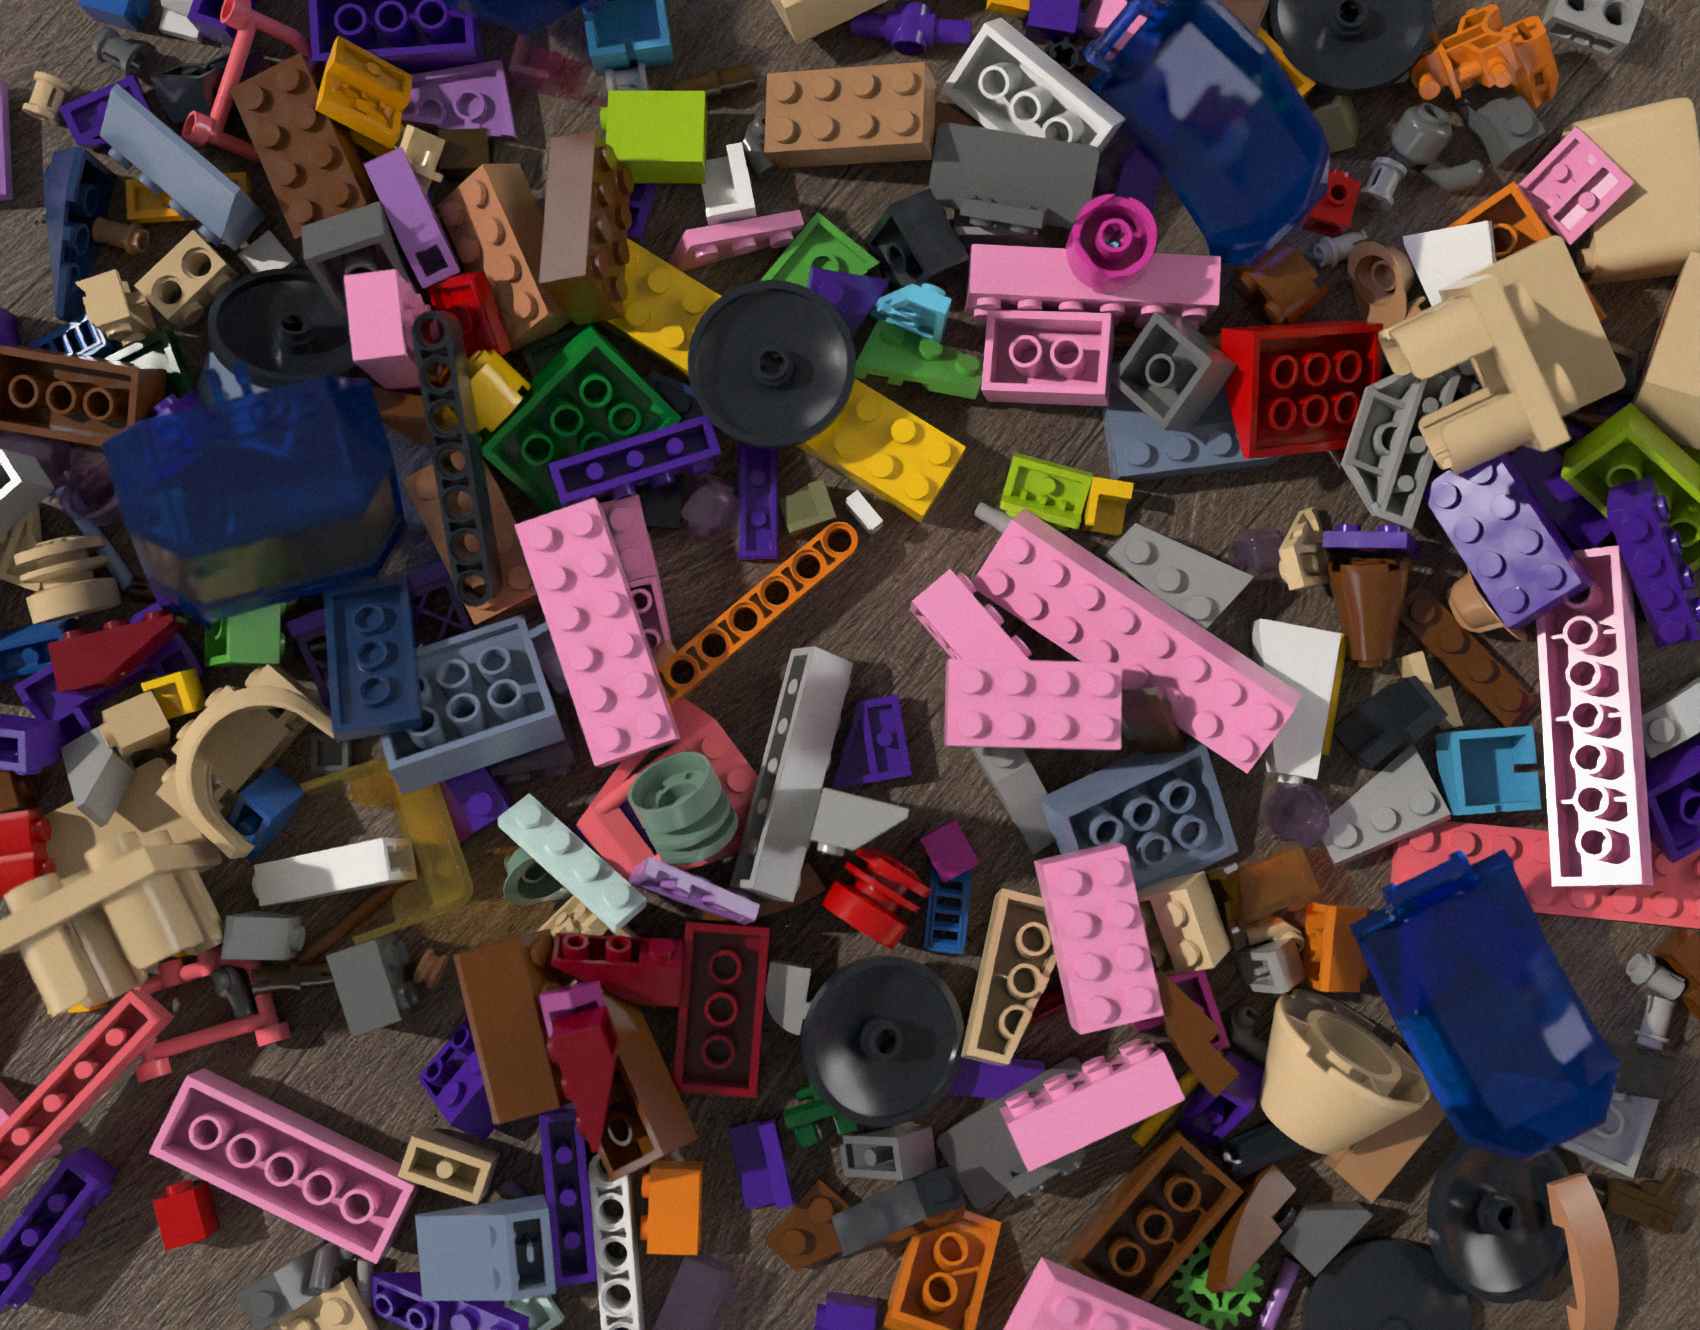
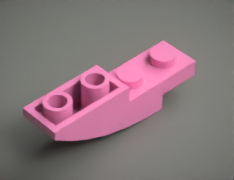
(639, 565)

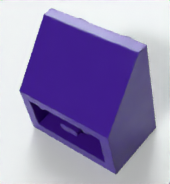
(458, 1086)

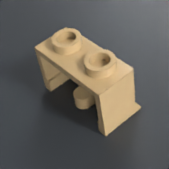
(116, 310)

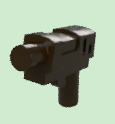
(1644, 1206)

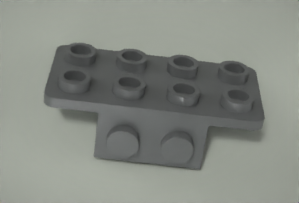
(1011, 177)
(986, 1154)

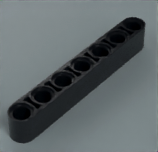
(467, 440)

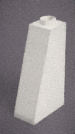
(1448, 256)
(1307, 663)
(335, 871)

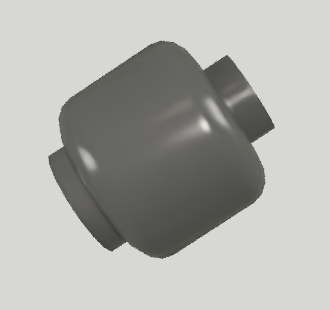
(1421, 135)

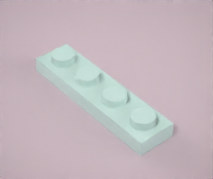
(572, 862)

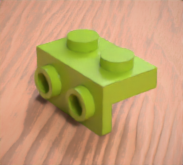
(1046, 490)

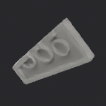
(1621, 1139)

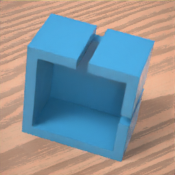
(628, 34)
(1480, 773)

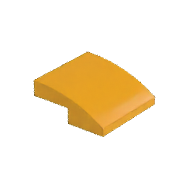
(364, 92)

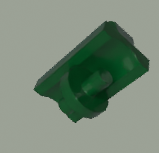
(805, 1117)

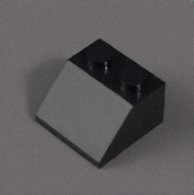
(916, 243)

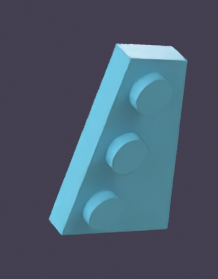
(915, 309)

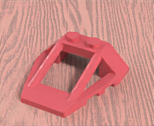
(615, 836)

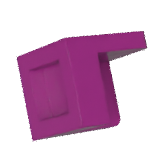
(949, 850)
(569, 1001)

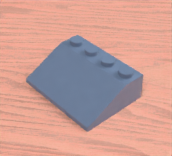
(1145, 451)
(479, 706)
(1153, 804)

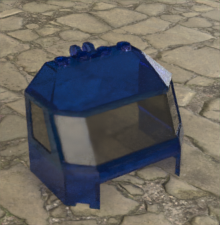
(259, 495)

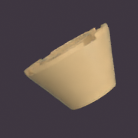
(1332, 1076)

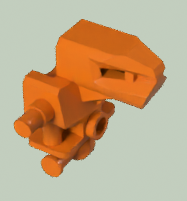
(1490, 54)

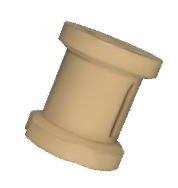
(47, 98)

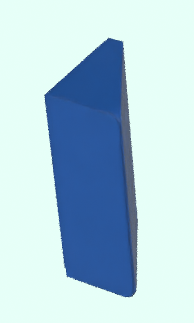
(26, 648)

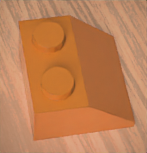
(1330, 951)

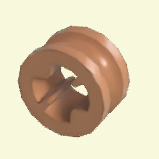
(430, 969)

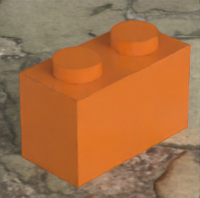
(673, 1207)

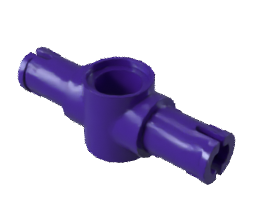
(911, 28)

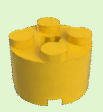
(493, 389)

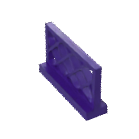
(421, 583)

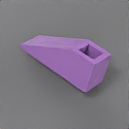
(412, 218)

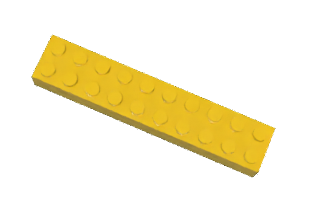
(868, 442)

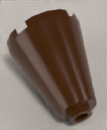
(1369, 604)

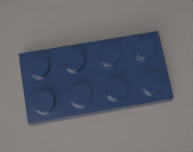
(372, 659)

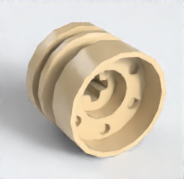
(67, 579)

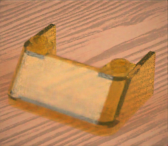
(423, 817)

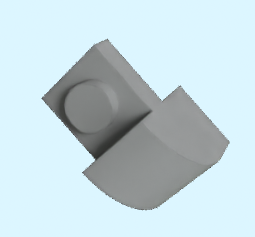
(787, 993)

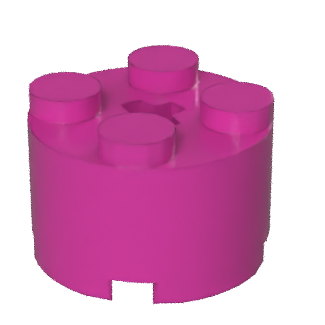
(1117, 221)

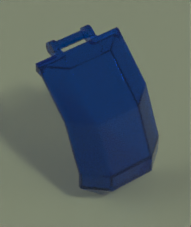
(1215, 121)
(1488, 1008)

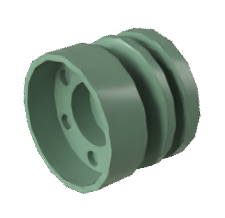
(683, 808)

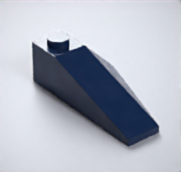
(75, 196)

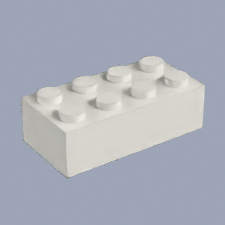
(1023, 91)

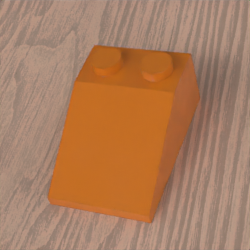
(943, 1276)

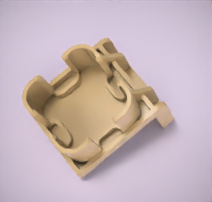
(1530, 345)
(116, 898)

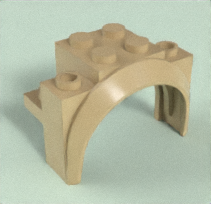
(237, 742)

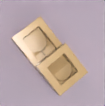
(1416, 665)

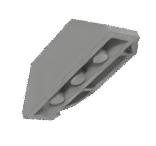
(1385, 448)

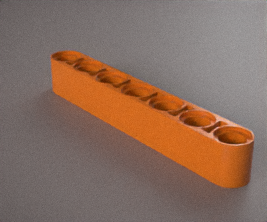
(756, 601)

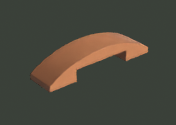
(1590, 1253)

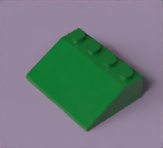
(573, 406)

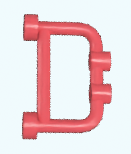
(204, 129)
(174, 973)

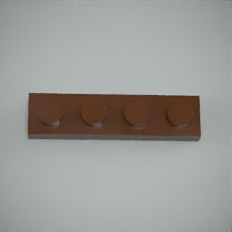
(1463, 657)

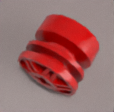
(876, 896)

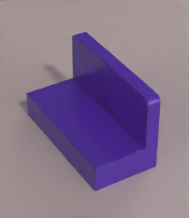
(761, 1163)

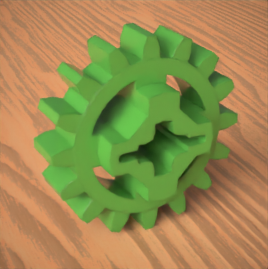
(1218, 1306)

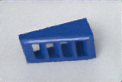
(77, 329)
(940, 944)

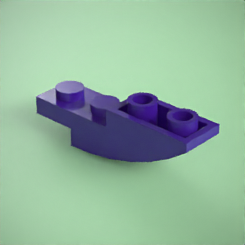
(399, 1300)

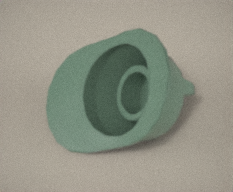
(529, 881)

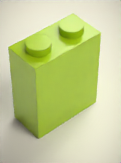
(658, 134)

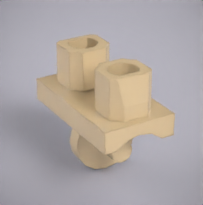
(422, 152)

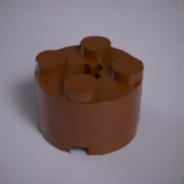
(1280, 285)

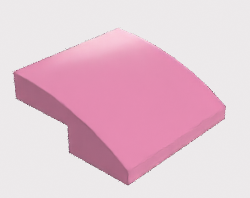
(1575, 185)

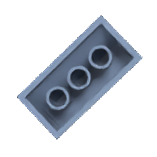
(179, 171)

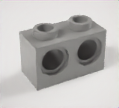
(1589, 26)

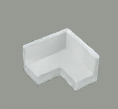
(728, 188)

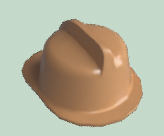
(1380, 282)
(1474, 609)

